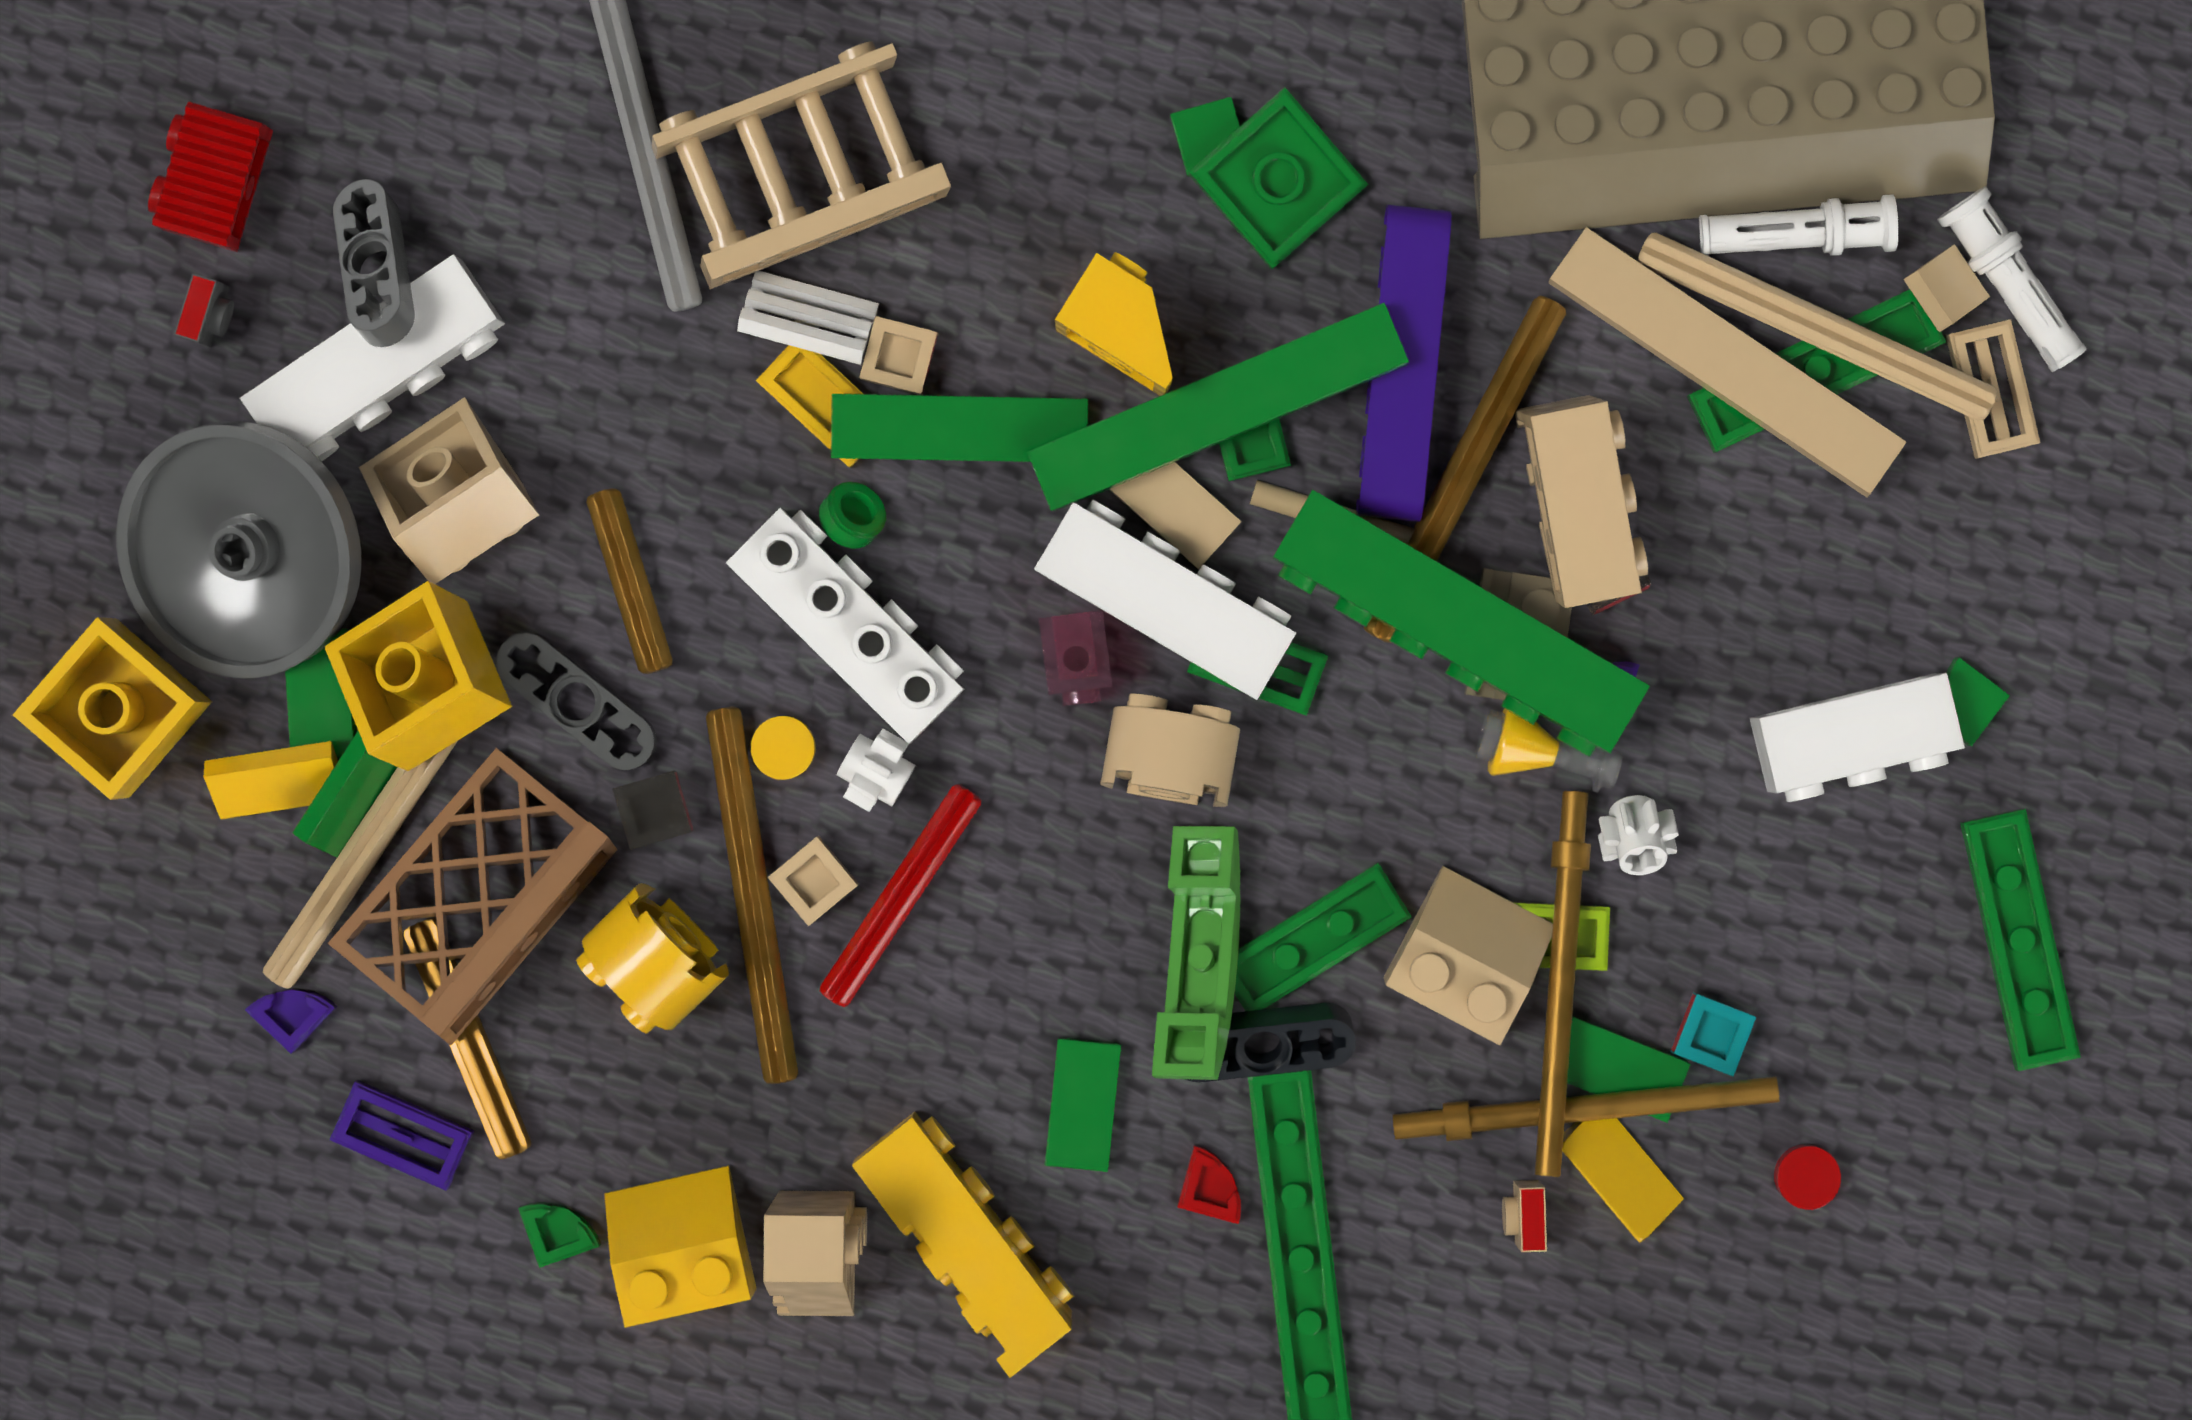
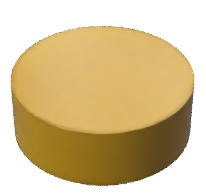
(783, 747)

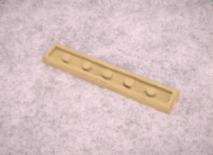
(1727, 362)

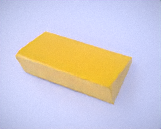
(1621, 1174)

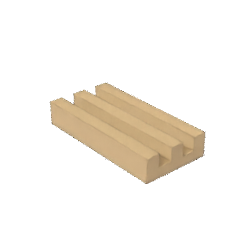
(2017, 382)

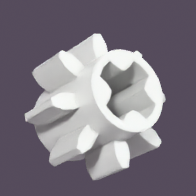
(875, 770)
(1638, 835)

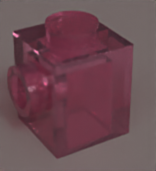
(1076, 656)

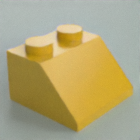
(1118, 321)
(678, 1246)

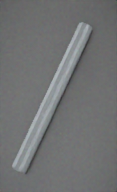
(650, 174)

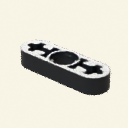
(1283, 1059)

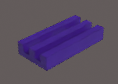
(352, 1112)

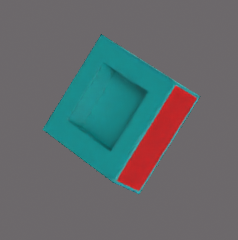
(1713, 1034)

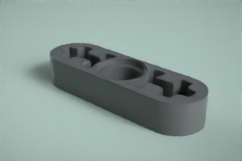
(390, 280)
(549, 660)

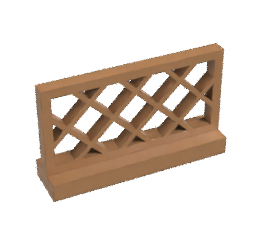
(516, 929)

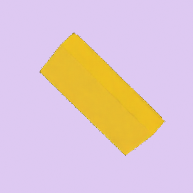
(804, 386)
(268, 779)

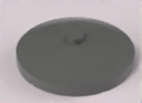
(238, 549)

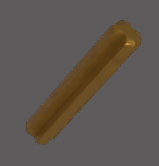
(629, 580)

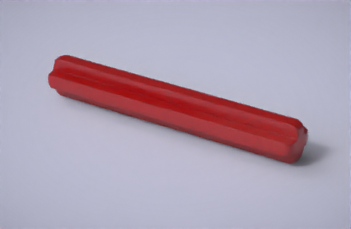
(900, 895)

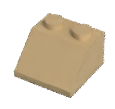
(447, 492)
(1470, 955)

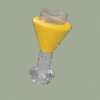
(1519, 746)

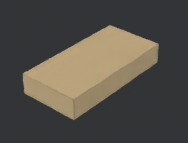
(1179, 511)

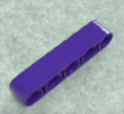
(1403, 400)

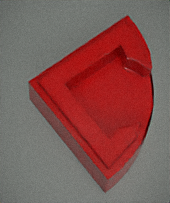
(1209, 1188)

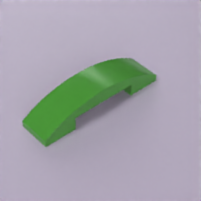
(1202, 953)

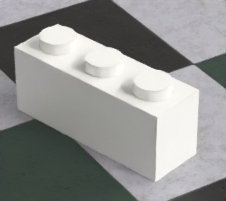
(1857, 736)

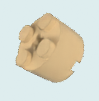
(1171, 751)

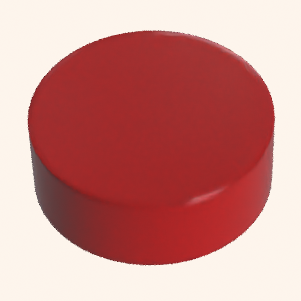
(1807, 1176)

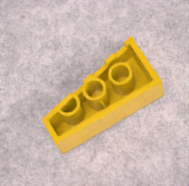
(966, 1240)

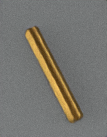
(475, 1058)

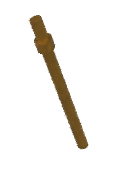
(1570, 859)
(1460, 1120)

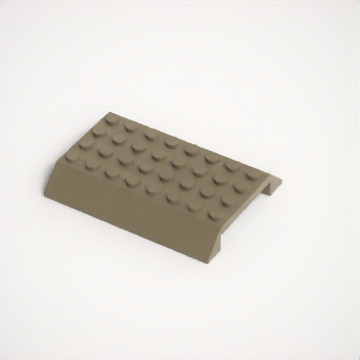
(1720, 107)

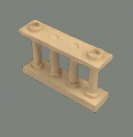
(791, 228)

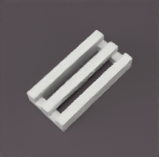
(811, 309)

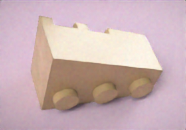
(1583, 500)
(813, 1251)

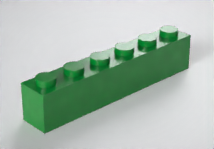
(1460, 623)

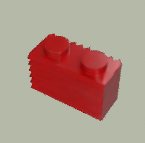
(209, 176)

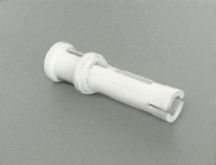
(1830, 227)
(1998, 256)

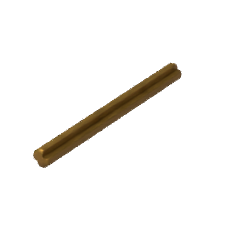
(1483, 434)
(752, 895)

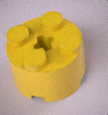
(651, 960)

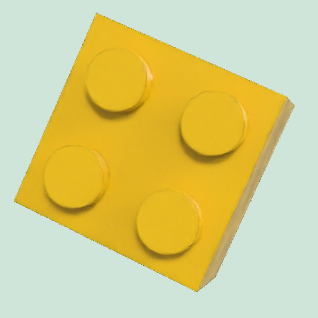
(417, 676)
(112, 708)

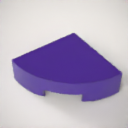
(291, 1015)

